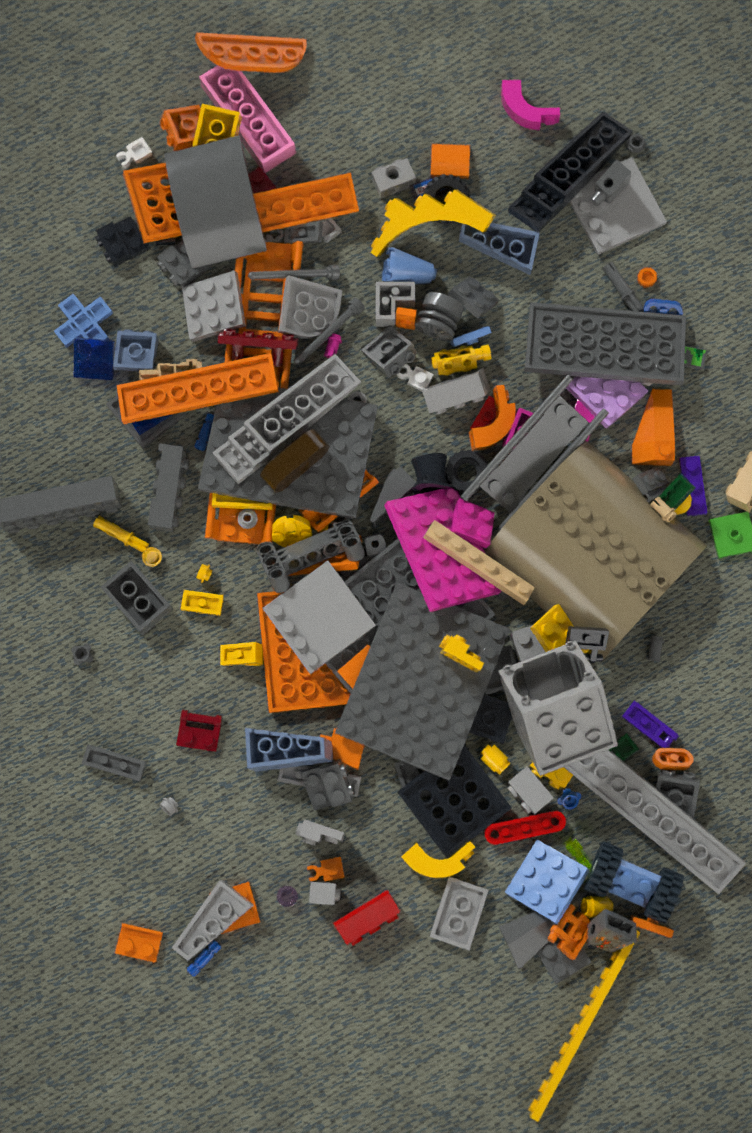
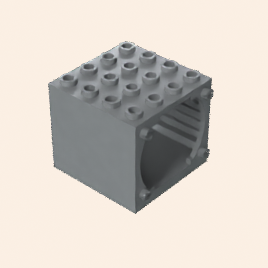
(558, 707)

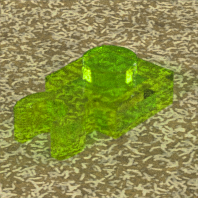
(574, 849)

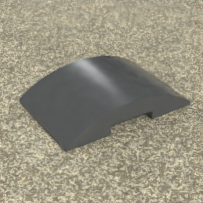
(215, 202)

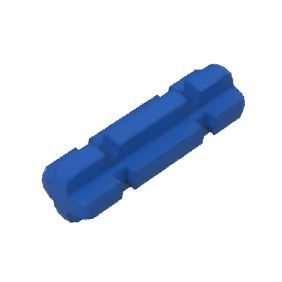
(204, 433)
(204, 957)

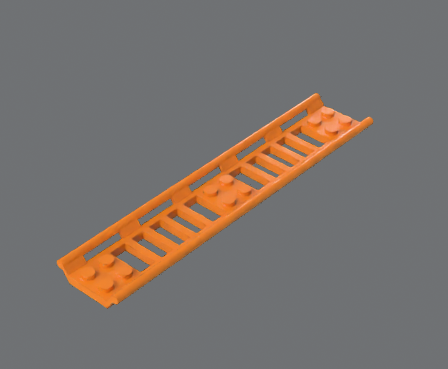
(276, 258)

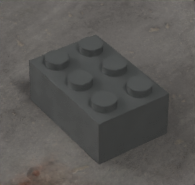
(137, 598)

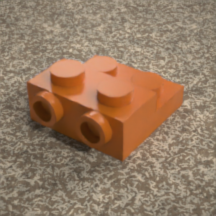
(180, 126)

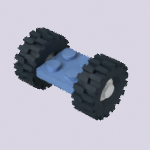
(652, 891)

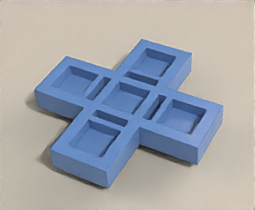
(82, 321)

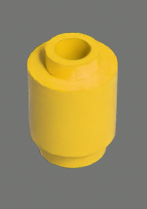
(494, 759)
(594, 905)

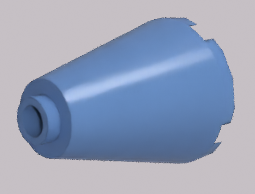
(407, 268)

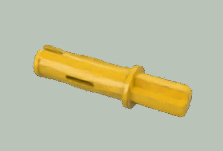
(120, 534)

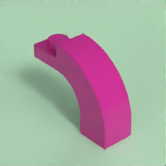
(521, 111)

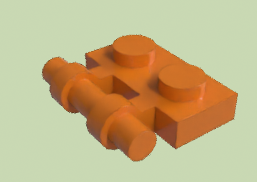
(574, 937)

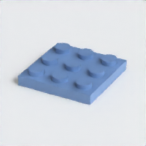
(547, 881)

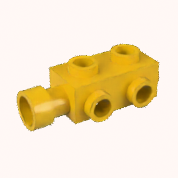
(459, 362)

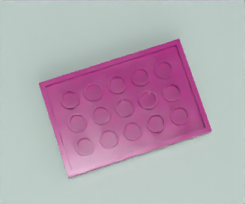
(439, 576)

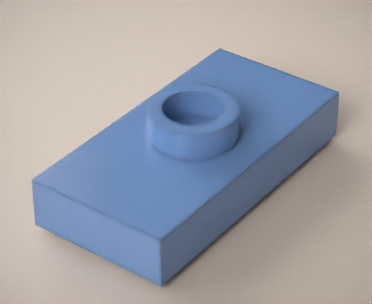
(471, 337)

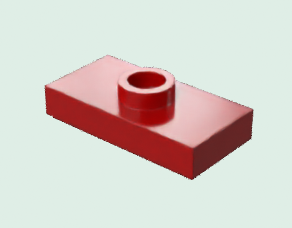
(486, 415)

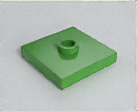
(732, 534)

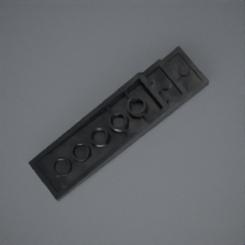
(569, 171)

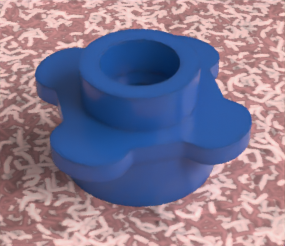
(569, 803)

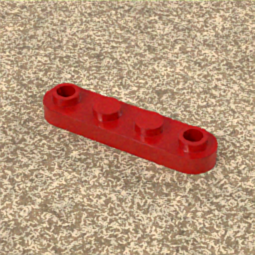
(525, 827)

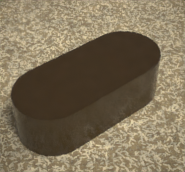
(294, 460)

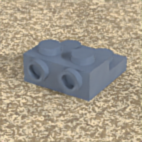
(135, 350)

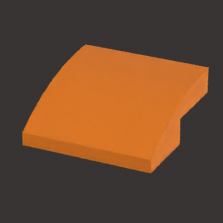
(450, 160)

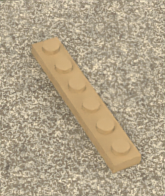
(479, 562)

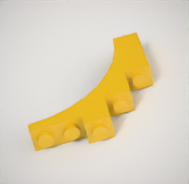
(403, 217)

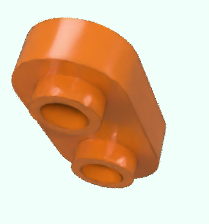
(669, 759)

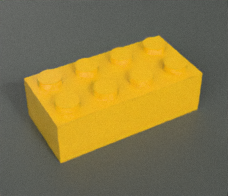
(216, 124)

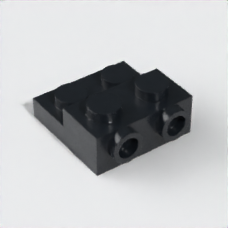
(120, 241)

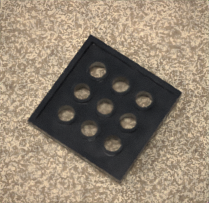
(452, 814)

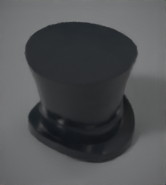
(430, 473)

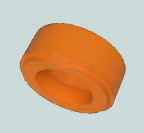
(647, 277)

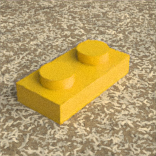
(202, 602)

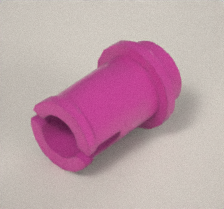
(332, 346)

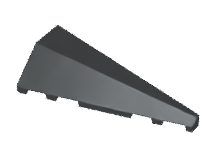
(530, 933)

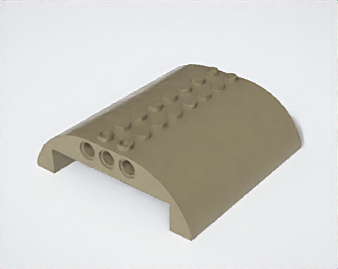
(594, 546)

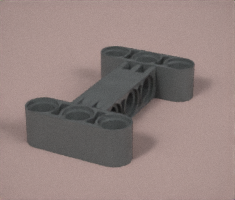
(309, 552)

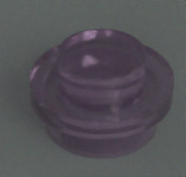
(287, 896)

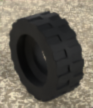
(456, 461)

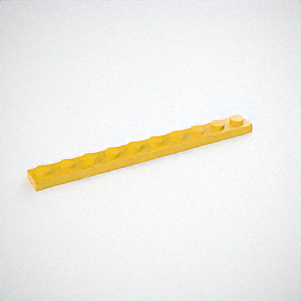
(578, 1032)

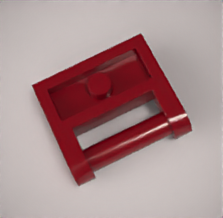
(196, 737)

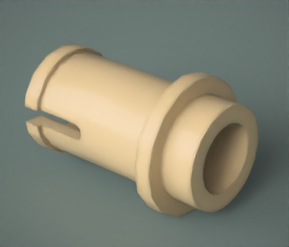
(664, 510)

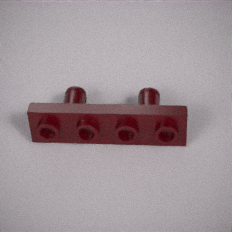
(249, 338)

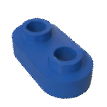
(663, 306)

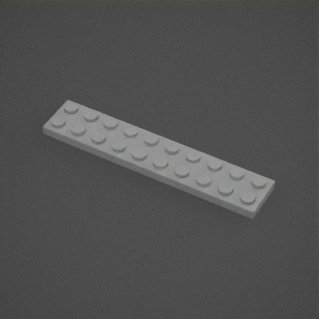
(659, 818)

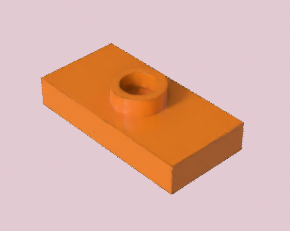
(405, 318)
(653, 926)

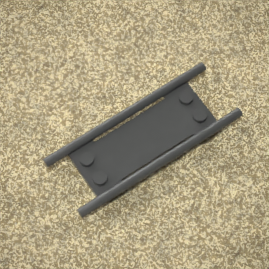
(534, 450)

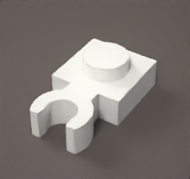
(136, 151)
(418, 378)

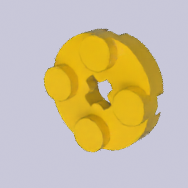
(282, 527)

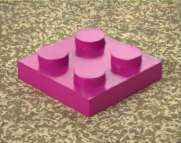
(473, 523)

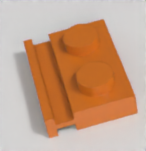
(139, 942)

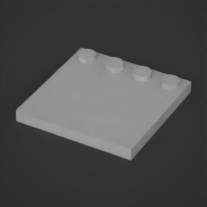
(624, 219)
(319, 617)

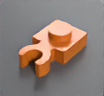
(330, 869)

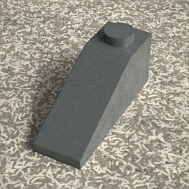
(397, 486)

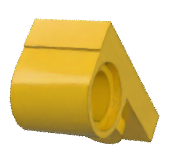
(241, 654)

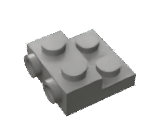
(313, 833)

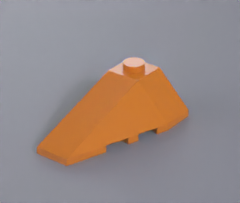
(655, 435)

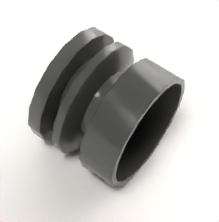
(439, 316)

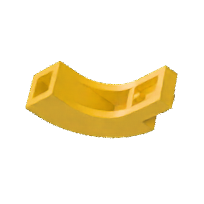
(435, 868)

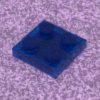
(93, 358)

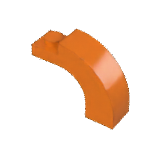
(488, 436)

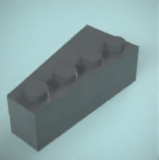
(168, 488)

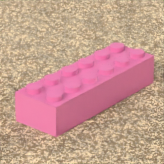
(259, 128)

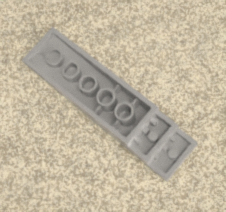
(285, 418)

